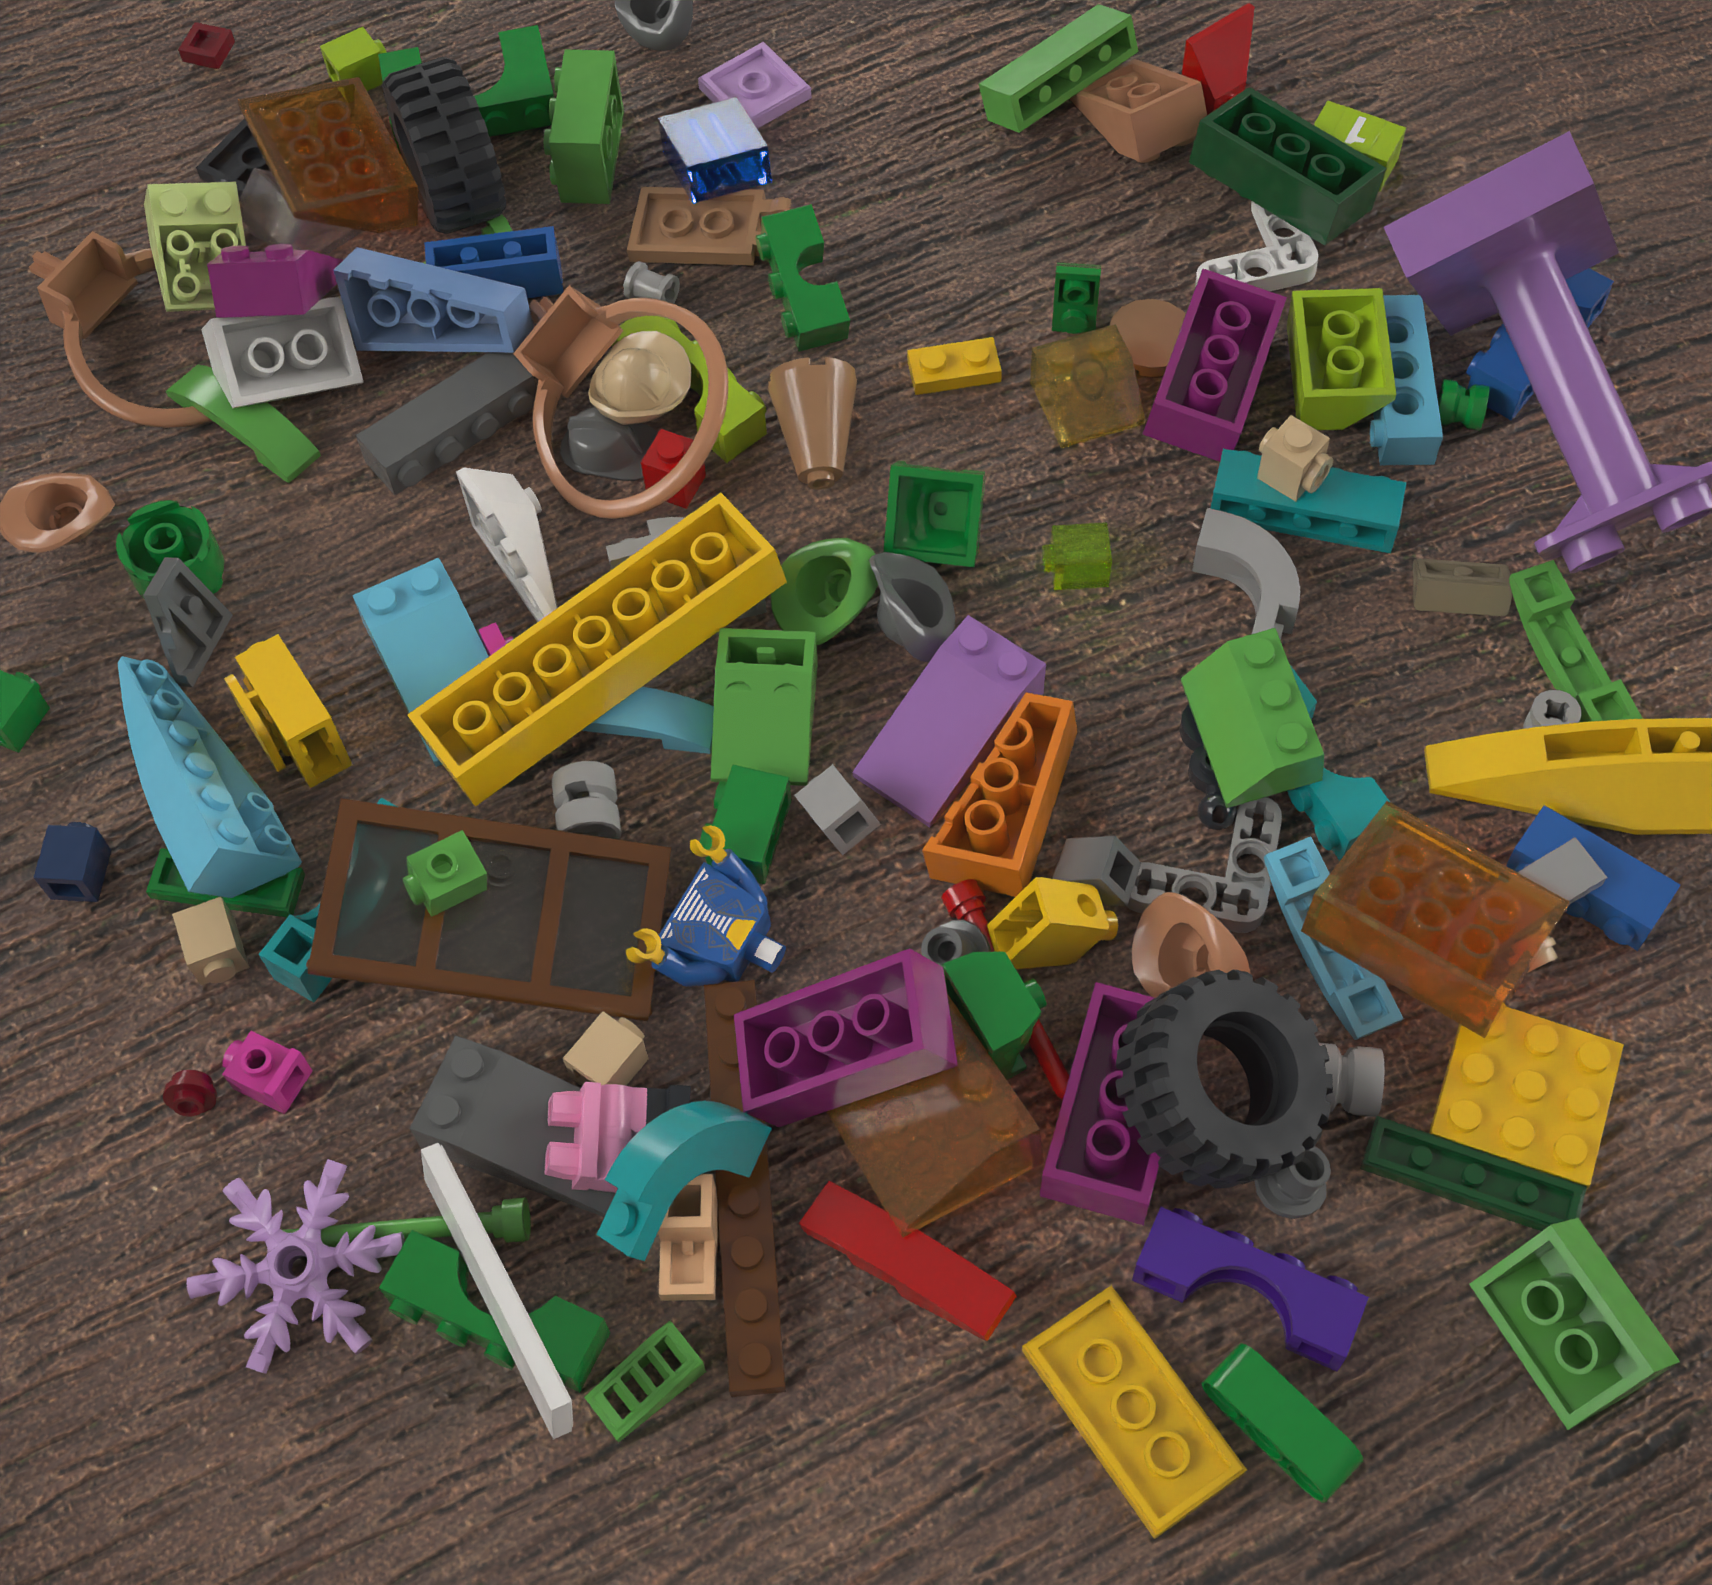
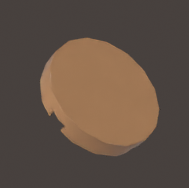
(1149, 333)

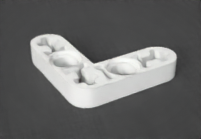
(1273, 258)

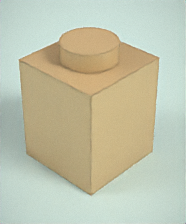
(210, 941)
(607, 1052)

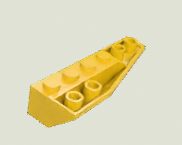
(1595, 773)

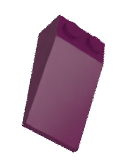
(269, 281)

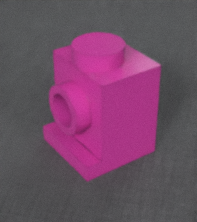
(275, 1081)

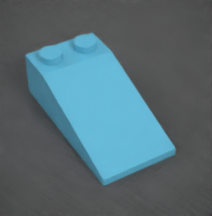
(420, 633)

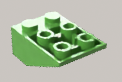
(764, 702)

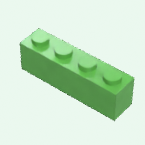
(1058, 68)

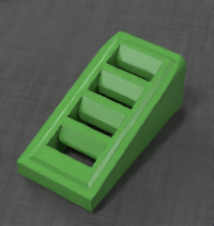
(648, 1352)

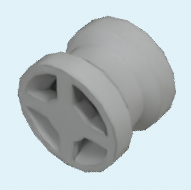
(1553, 703)

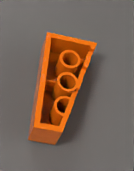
(1009, 803)

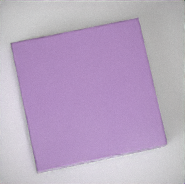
(759, 82)

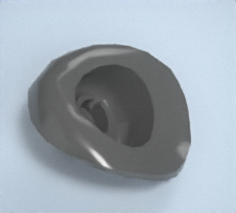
(656, 23)
(913, 604)

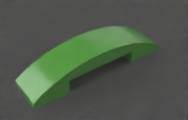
(259, 426)
(1562, 646)

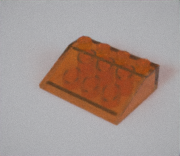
(333, 156)
(1434, 917)
(941, 1136)

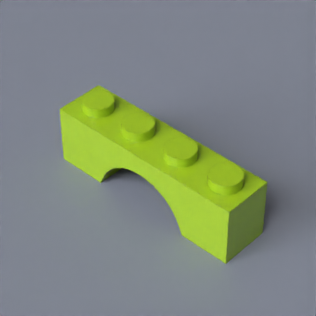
(745, 410)

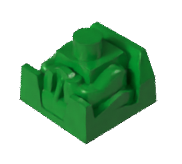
(934, 513)
(995, 1005)

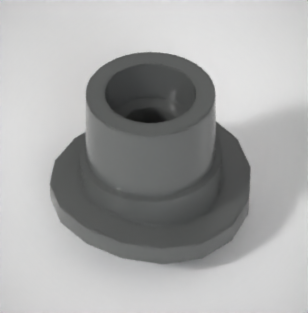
(953, 941)
(1296, 1189)

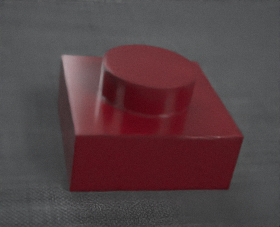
(206, 45)

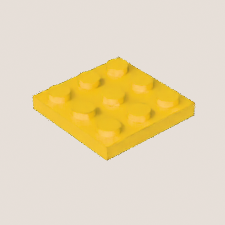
(1530, 1094)

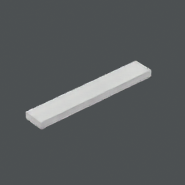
(498, 1292)

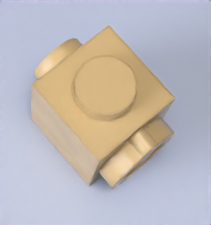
(1294, 458)

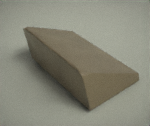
(1461, 587)

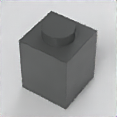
(1102, 863)

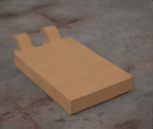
(706, 232)

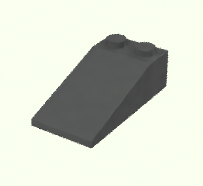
(494, 1119)

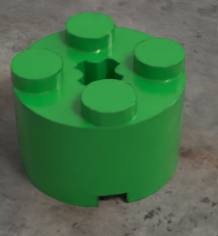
(171, 532)

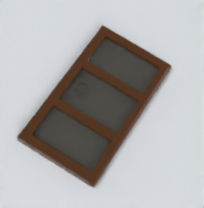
(538, 936)

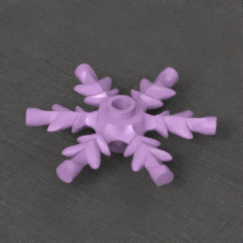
(282, 1252)

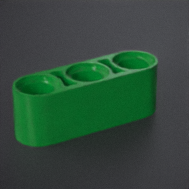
(1282, 1422)

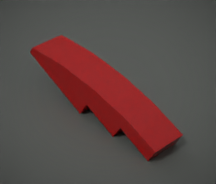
(914, 1264)

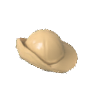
(641, 378)

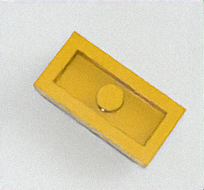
(954, 366)

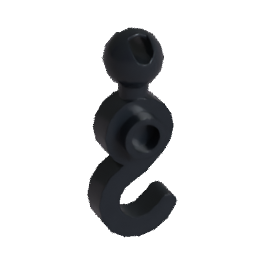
(1212, 807)

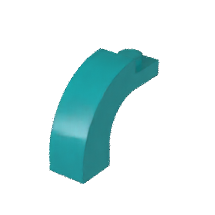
(669, 1156)

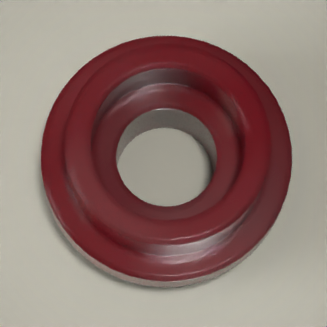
(190, 1093)

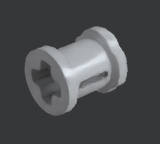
(648, 284)

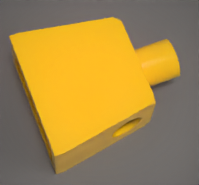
(1051, 924)

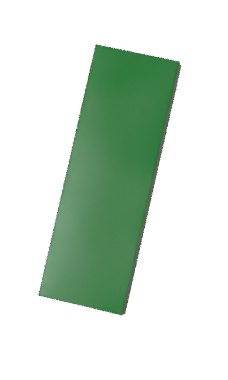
(271, 898)

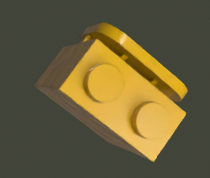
(287, 712)

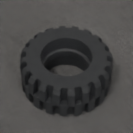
(445, 144)
(1279, 1061)

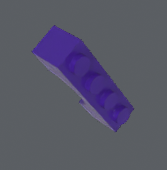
(1315, 1311)

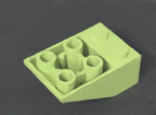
(186, 232)

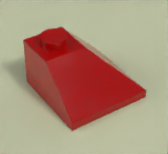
(1221, 57)

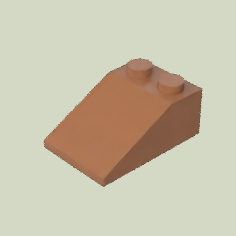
(1143, 109)

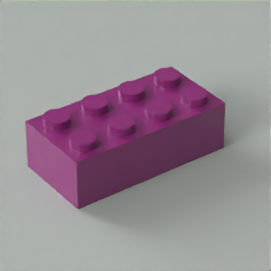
(1215, 365)
(844, 1039)
(1093, 1151)

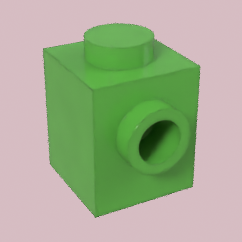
(445, 874)

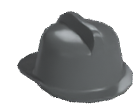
(605, 447)

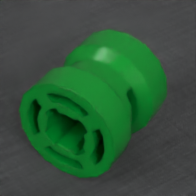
(1463, 404)

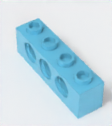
(1410, 426)

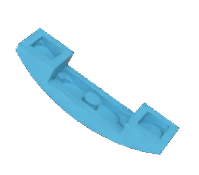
(662, 715)
(1352, 991)

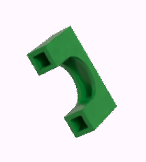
(521, 94)

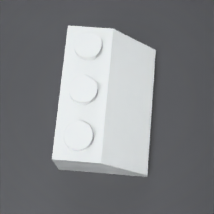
(282, 355)

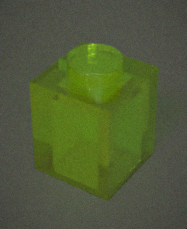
(1078, 556)

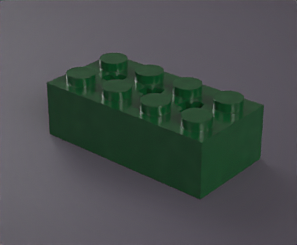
(1286, 165)

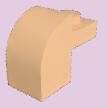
(690, 1243)

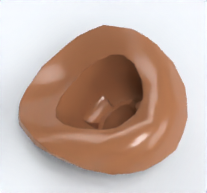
(53, 511)
(1181, 942)

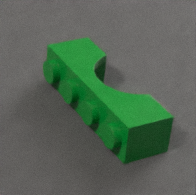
(432, 1285)

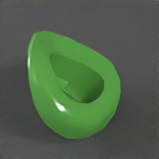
(824, 587)

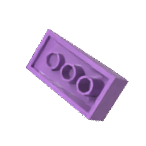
(949, 720)

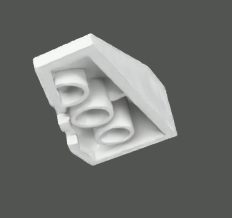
(511, 531)

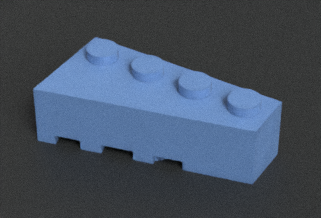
(428, 307)

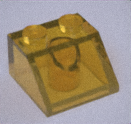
(1087, 386)

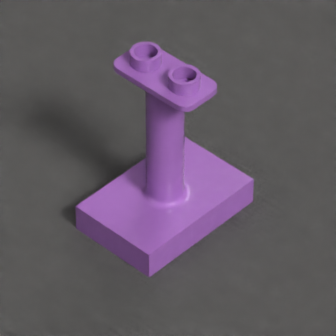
(1507, 251)

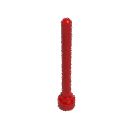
(966, 903)

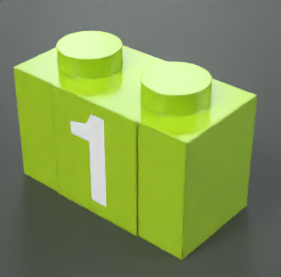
(1364, 133)

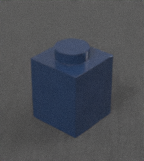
(72, 862)

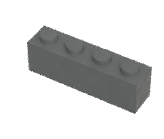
(447, 420)

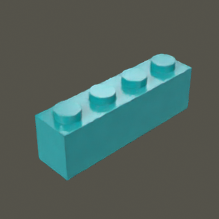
(1343, 510)

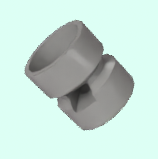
(586, 799)
(1356, 1079)

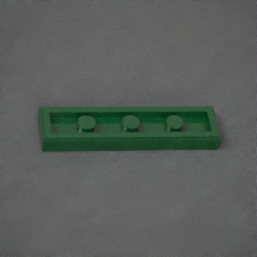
(1470, 1176)

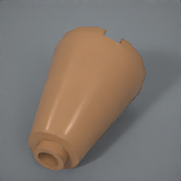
(815, 416)

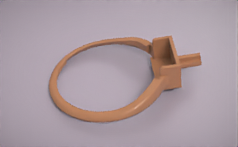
(79, 297)
(565, 349)

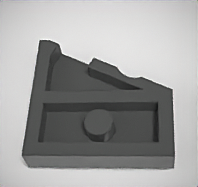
(185, 619)

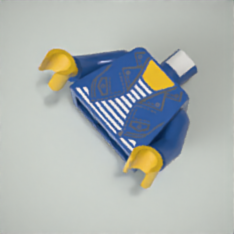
(715, 925)

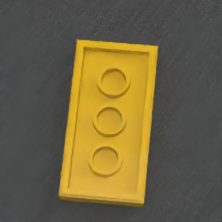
(1133, 1411)

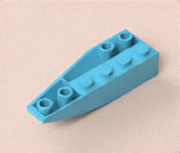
(199, 793)

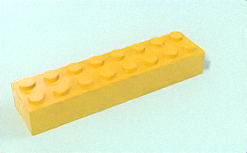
(598, 648)

